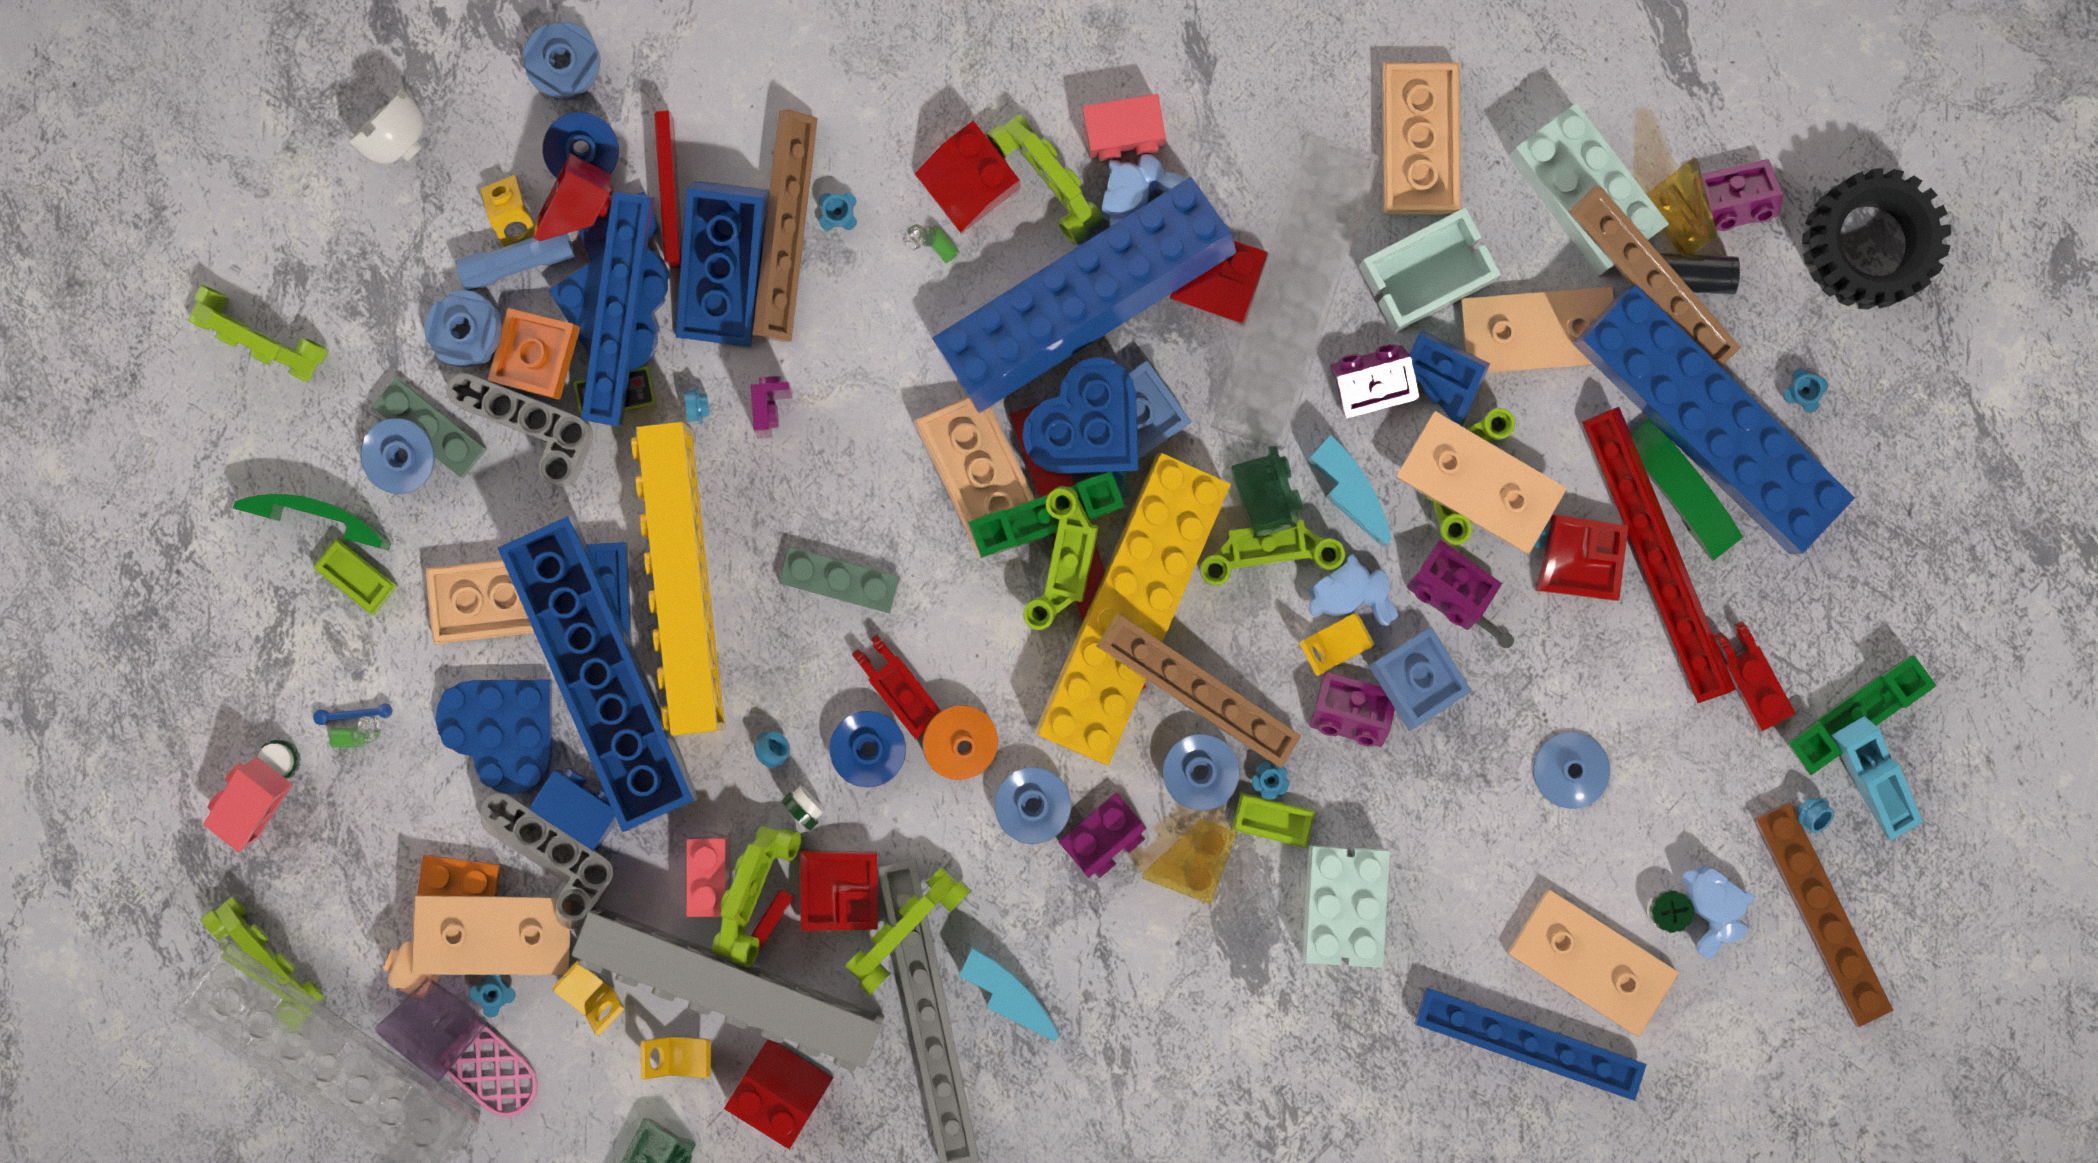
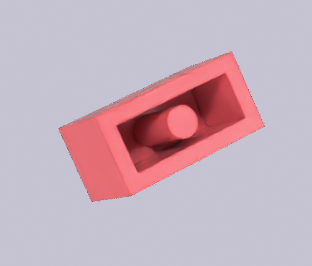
(1124, 127)
(246, 803)
(707, 875)

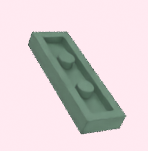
(450, 442)
(839, 580)

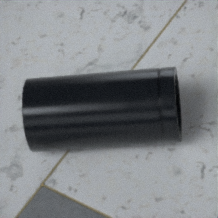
(1706, 272)

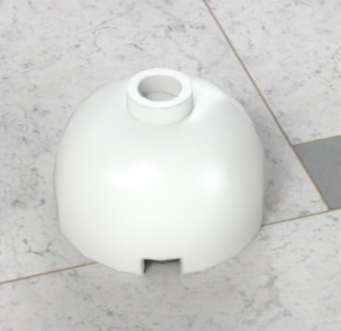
(391, 131)

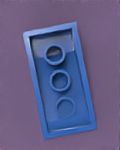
(721, 262)

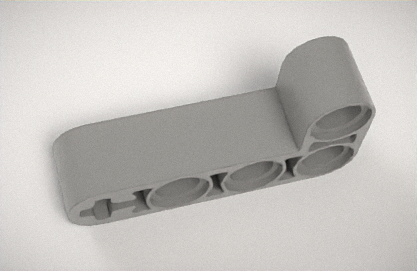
(518, 419)
(541, 852)

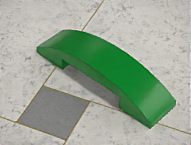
(1686, 490)
(272, 506)
(1032, 522)
(1875, 700)

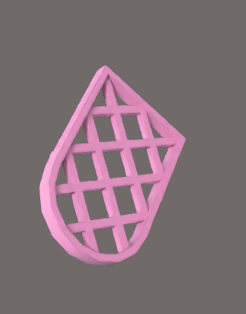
(480, 1097)

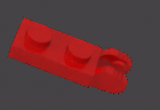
(1755, 680)
(899, 689)

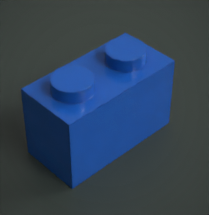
(575, 808)

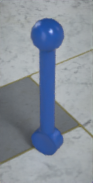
(322, 717)

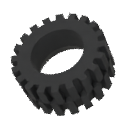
(1913, 213)

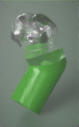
(930, 236)
(356, 737)

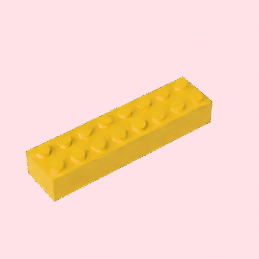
(680, 579)
(1144, 586)

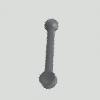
(1504, 639)

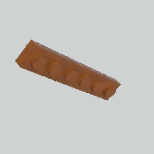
(1823, 914)

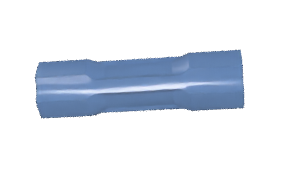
(488, 267)

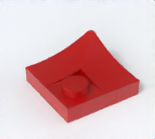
(1226, 287)
(1583, 558)
(838, 890)

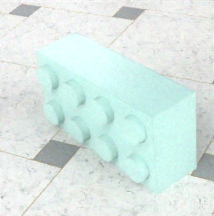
(1566, 163)

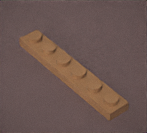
(785, 226)
(1650, 272)
(1198, 690)

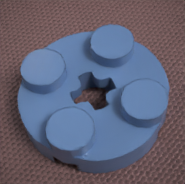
(568, 81)
(452, 311)

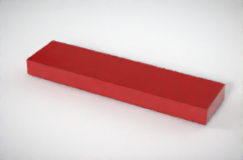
(668, 188)

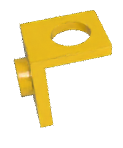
(506, 205)
(1337, 643)
(589, 996)
(677, 1057)

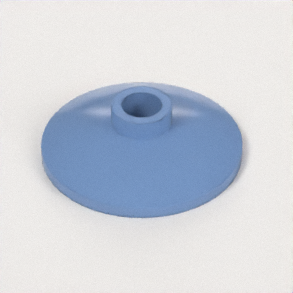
(382, 461)
(1552, 770)
(1221, 776)
(1029, 826)

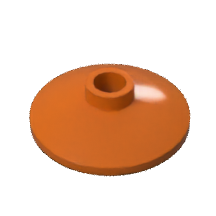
(948, 730)

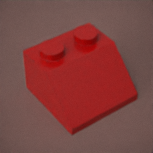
(967, 177)
(574, 200)
(778, 1093)

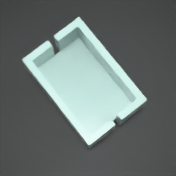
(1429, 270)
(1346, 906)

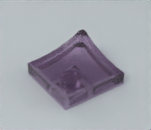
(431, 1028)

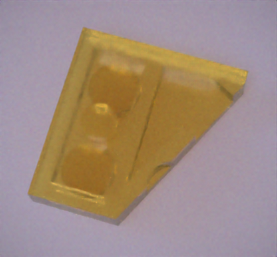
(1685, 207)
(1194, 861)

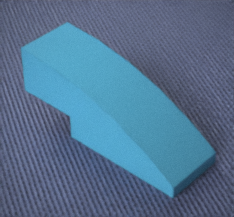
(1352, 489)
(1878, 777)
(1009, 993)

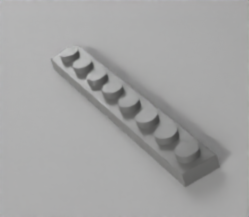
(930, 1020)

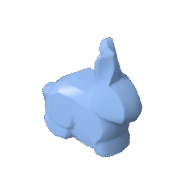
(1132, 184)
(1349, 589)
(1720, 905)

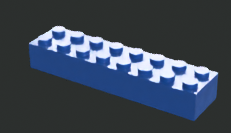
(1085, 294)
(1713, 420)
(598, 673)

